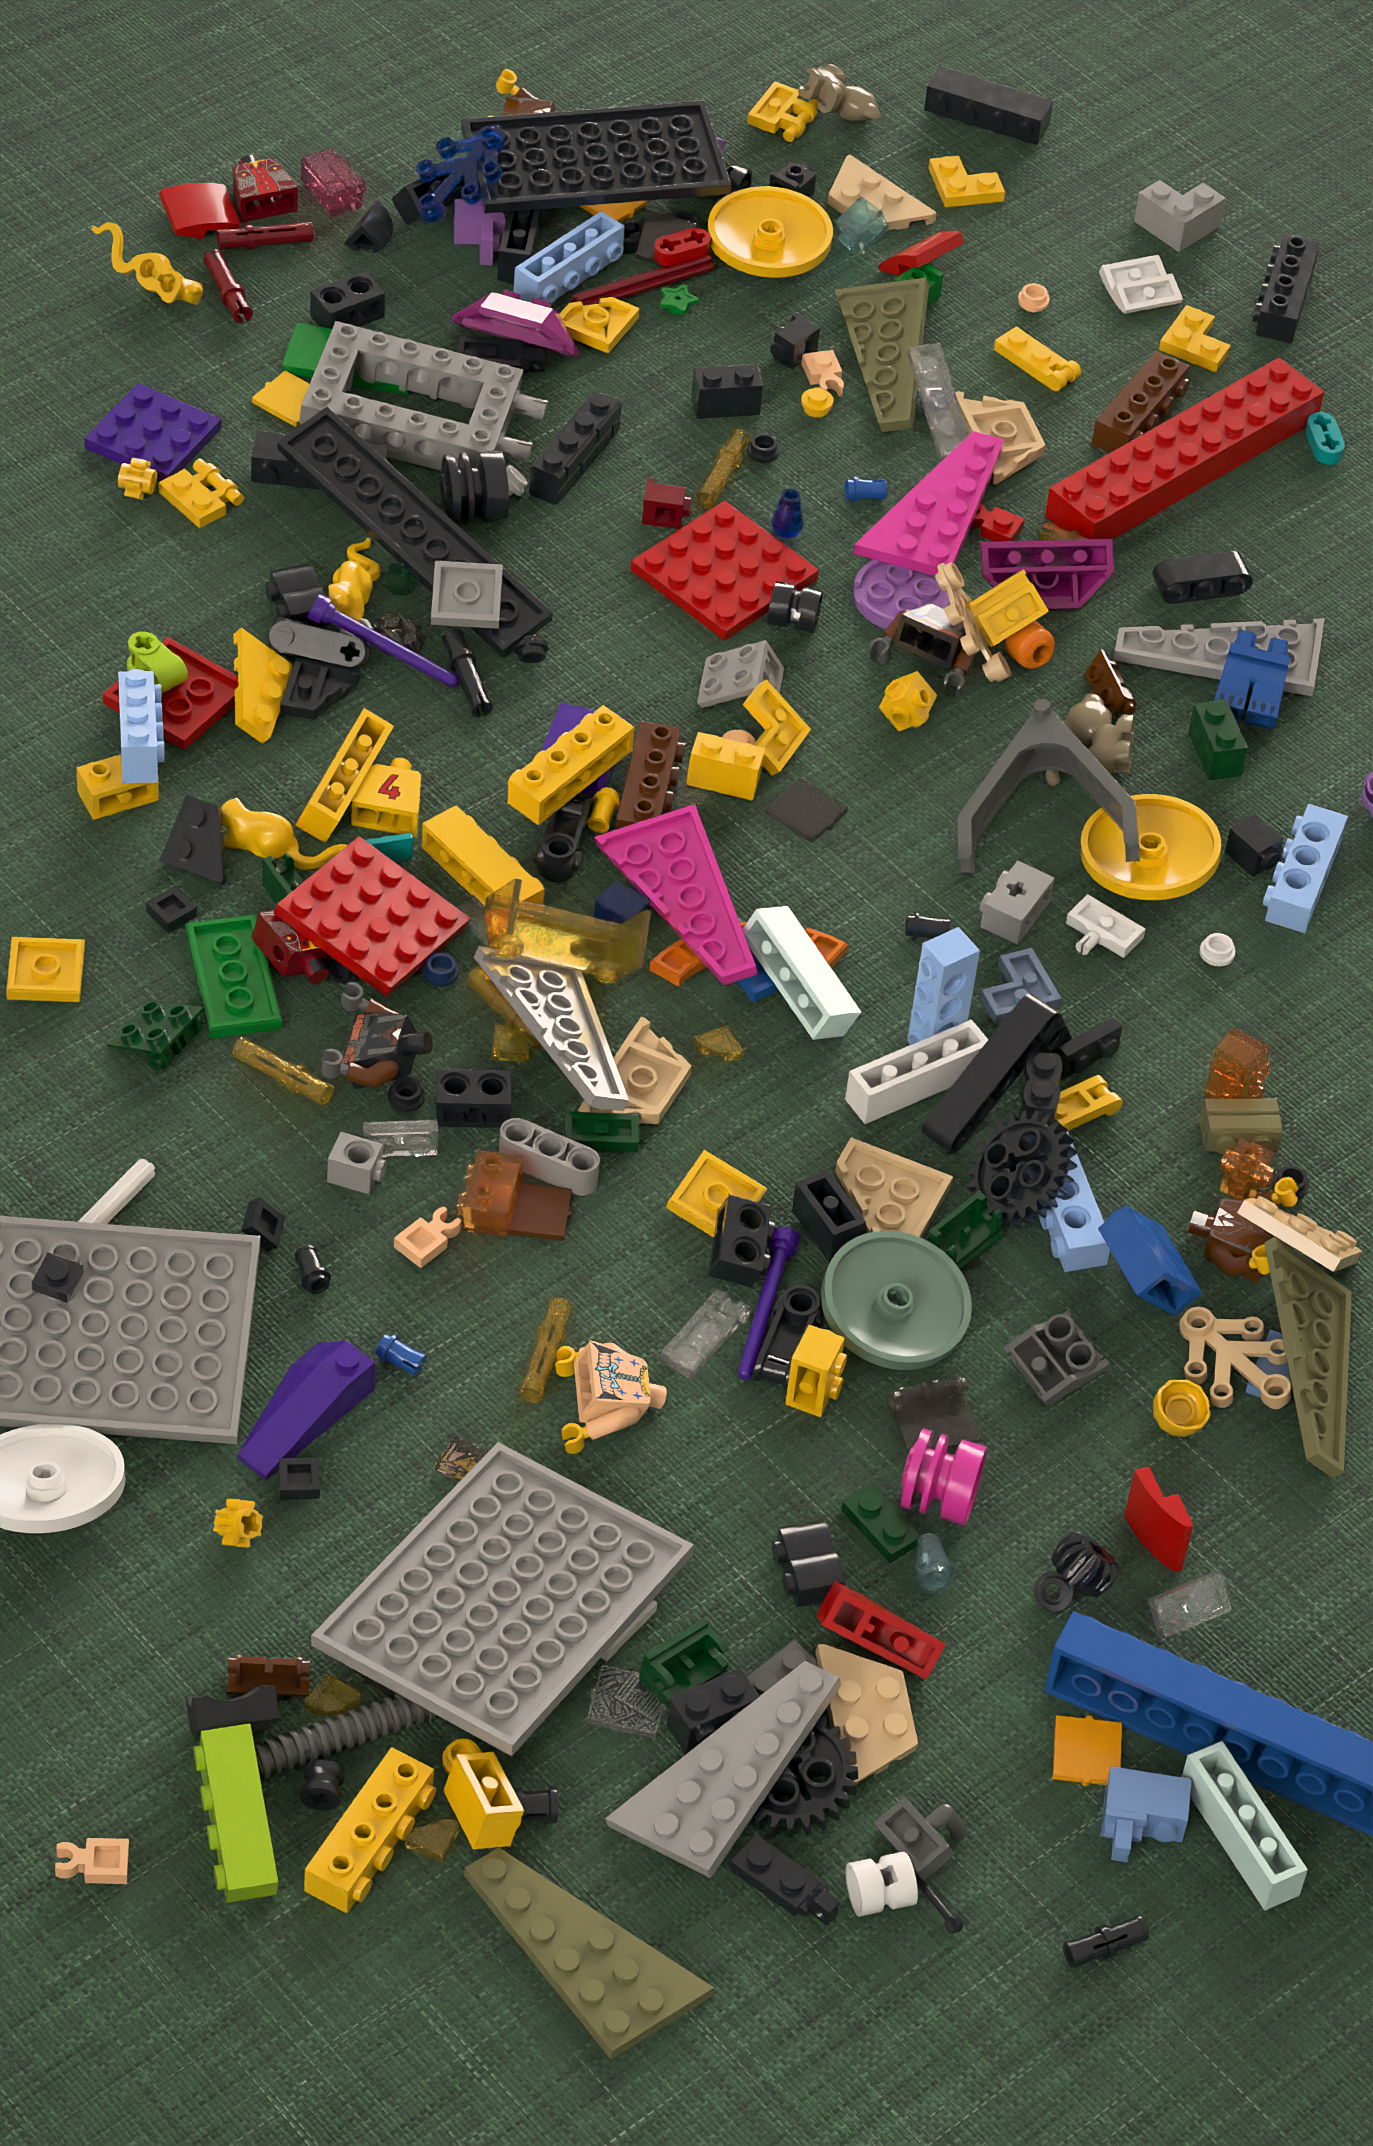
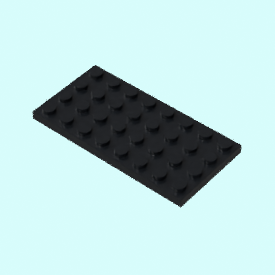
(602, 157)

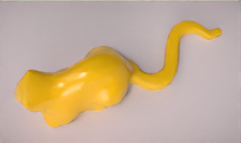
(152, 271)
(353, 582)
(267, 836)

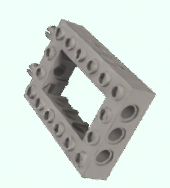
(426, 370)

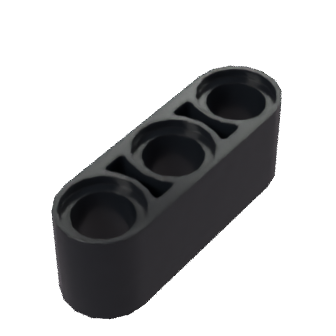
(1202, 577)

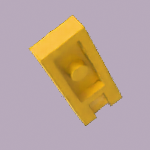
(1037, 359)
(1078, 1106)

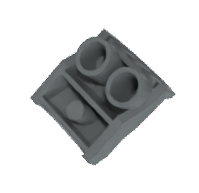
(1056, 1357)

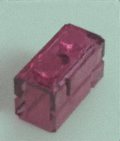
(332, 182)

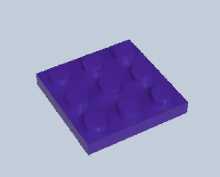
(153, 429)

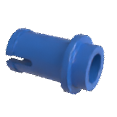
(865, 489)
(400, 1354)

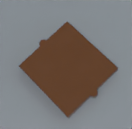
(541, 1212)

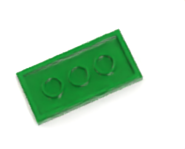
(306, 350)
(232, 977)

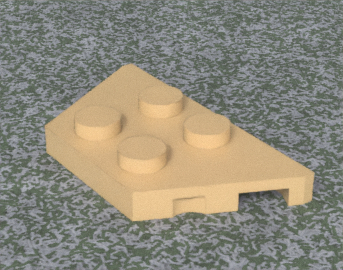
(897, 205)
(1006, 421)
(649, 1073)
(869, 1709)

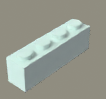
(800, 972)
(1244, 1826)

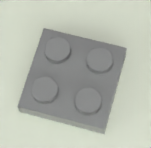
(466, 594)

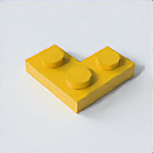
(961, 189)
(1189, 341)
(782, 726)

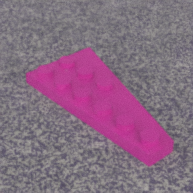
(938, 512)
(677, 870)

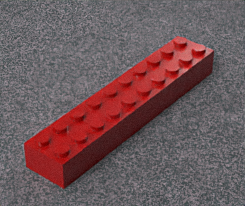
(1184, 453)

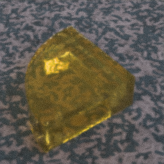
(719, 1043)
(509, 1044)
(332, 1697)
(433, 1839)

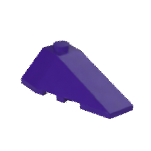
(307, 1403)

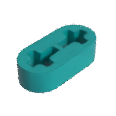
(1331, 437)

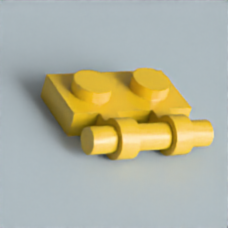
(775, 109)
(193, 498)

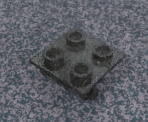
(936, 1408)

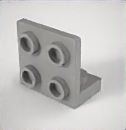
(738, 672)

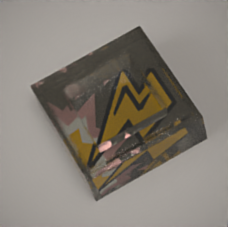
(459, 1458)

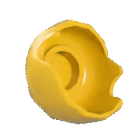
(1181, 1408)

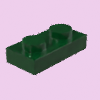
(603, 1130)
(881, 1523)

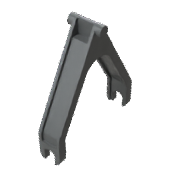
(1040, 746)

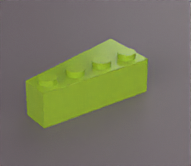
(236, 1813)

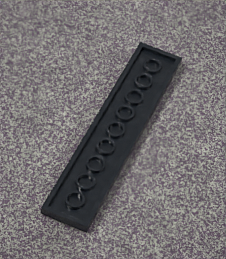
(402, 518)

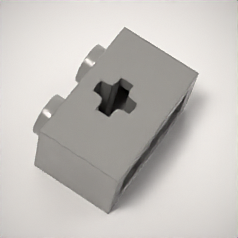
(1016, 902)

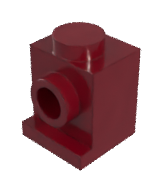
(665, 505)

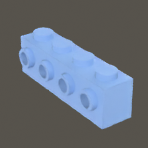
(570, 259)
(140, 726)

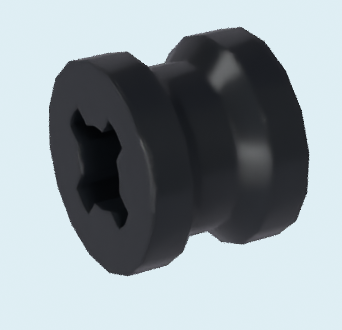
(322, 1785)

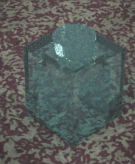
(861, 225)

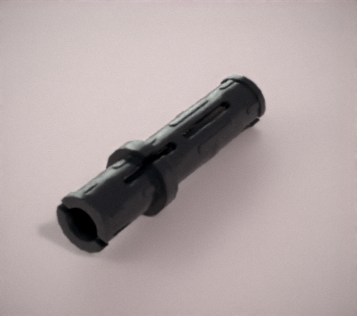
(463, 663)

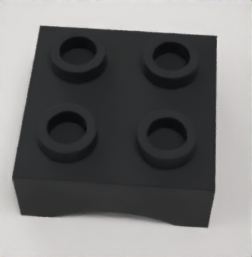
(253, 1707)

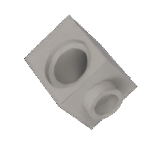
(356, 1163)

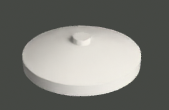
(57, 1477)

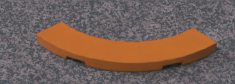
(680, 962)

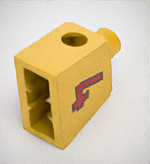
(388, 799)

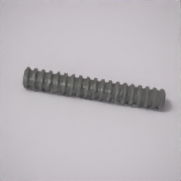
(338, 1733)

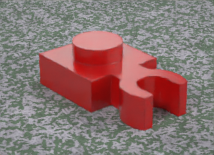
(998, 524)

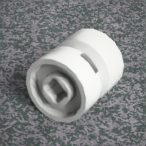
(867, 1886)

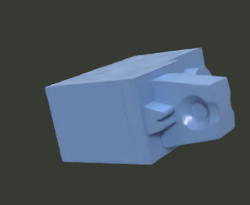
(1143, 1806)

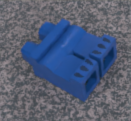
(1258, 670)

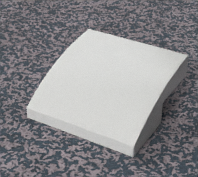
(1140, 284)

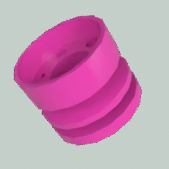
(943, 1476)

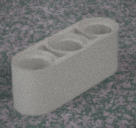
(551, 1156)

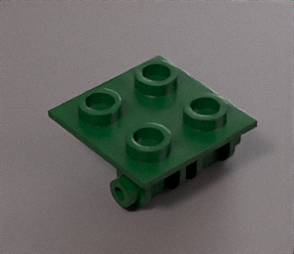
(159, 1031)

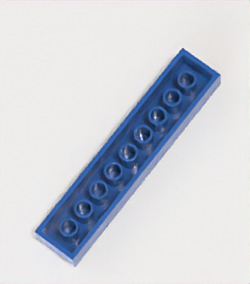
(1196, 1708)

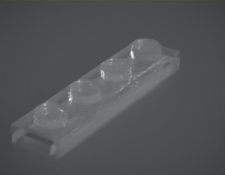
(938, 397)

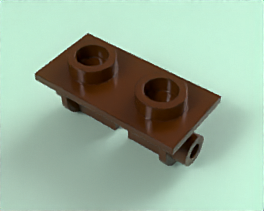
(1108, 684)
(288, 1675)

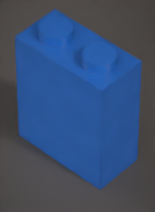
(1149, 1260)

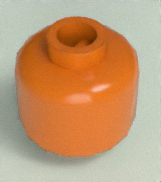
(1031, 646)

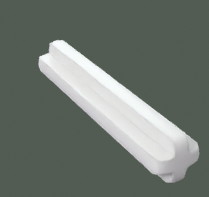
(120, 1193)

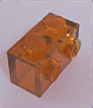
(1238, 1068)
(491, 1193)

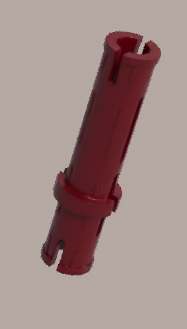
(264, 235)
(231, 293)

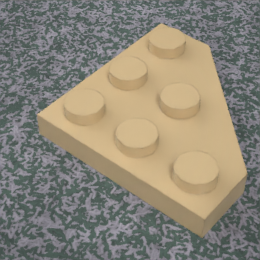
(891, 1189)
(1303, 1234)

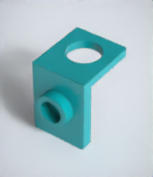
(395, 847)

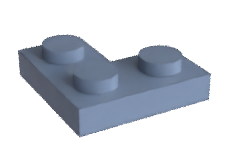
(1023, 976)

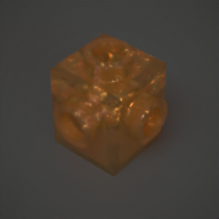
(1246, 1170)

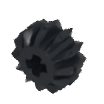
(1085, 1564)

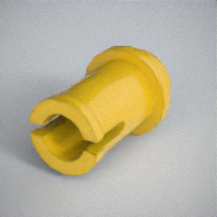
(606, 802)

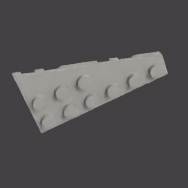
(1205, 650)
(564, 1021)
(716, 1788)

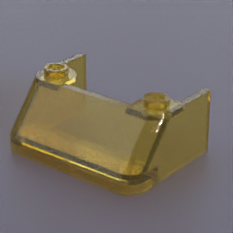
(563, 936)

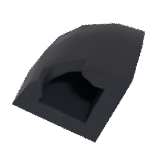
(372, 230)

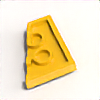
(261, 685)

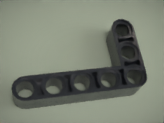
(962, 1109)

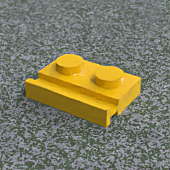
(1007, 608)

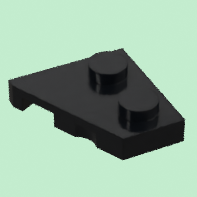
(315, 687)
(197, 841)

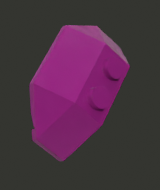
(518, 320)
(1060, 570)

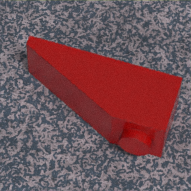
(879, 1630)

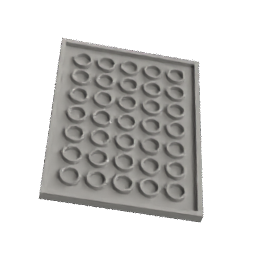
(146, 1338)
(503, 1597)

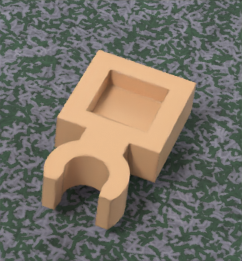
(824, 370)
(426, 1240)
(101, 1862)

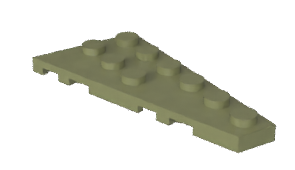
(598, 1968)

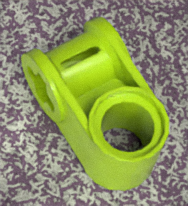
(154, 656)

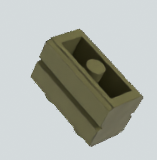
(1230, 1119)

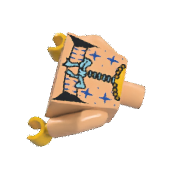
(610, 1390)

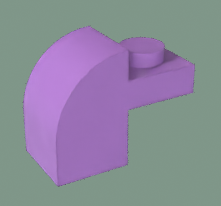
(476, 227)

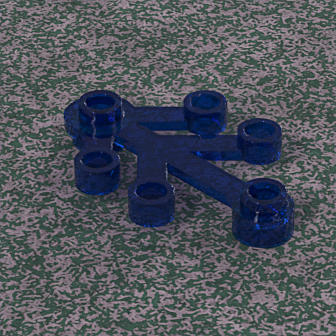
(487, 142)

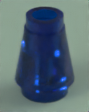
(788, 514)

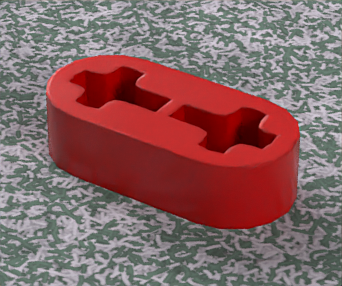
(681, 246)

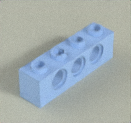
(1305, 868)
(943, 985)
(1076, 1224)

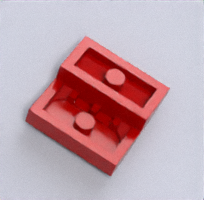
(198, 208)
(922, 252)
(1158, 1520)

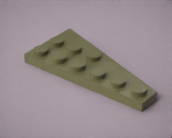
(882, 327)
(1316, 1339)

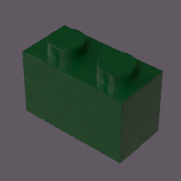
(1217, 739)

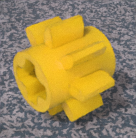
(137, 478)
(238, 1523)

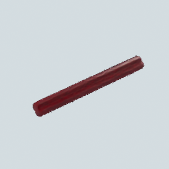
(646, 281)

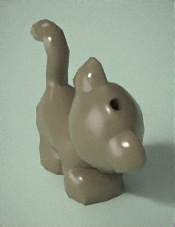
(848, 101)
(1107, 742)

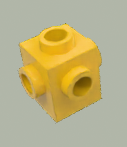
(908, 701)

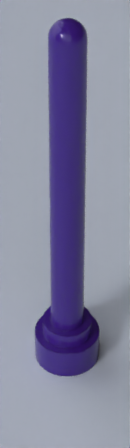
(326, 612)
(781, 1248)

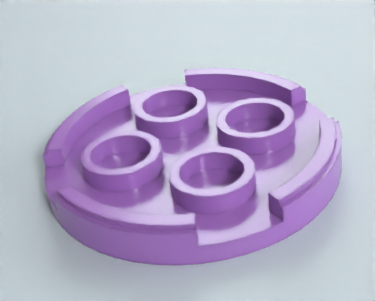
(886, 589)

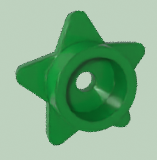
(677, 300)

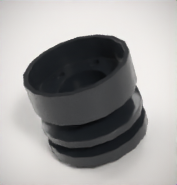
(477, 486)

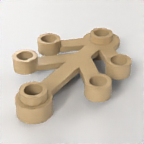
(951, 580)
(1233, 1354)

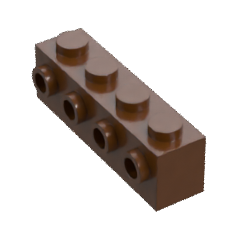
(1142, 402)
(651, 774)

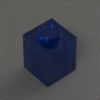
(620, 903)

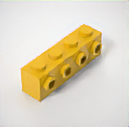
(570, 764)
(369, 1831)

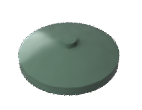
(896, 1300)

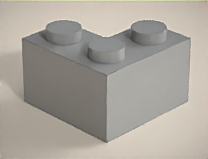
(1177, 217)

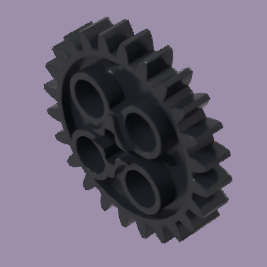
(1023, 1167)
(823, 1757)

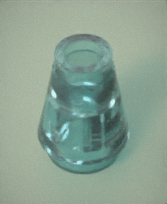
(932, 1564)

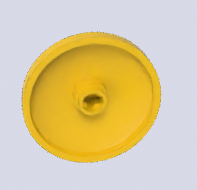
(770, 231)
(1175, 846)

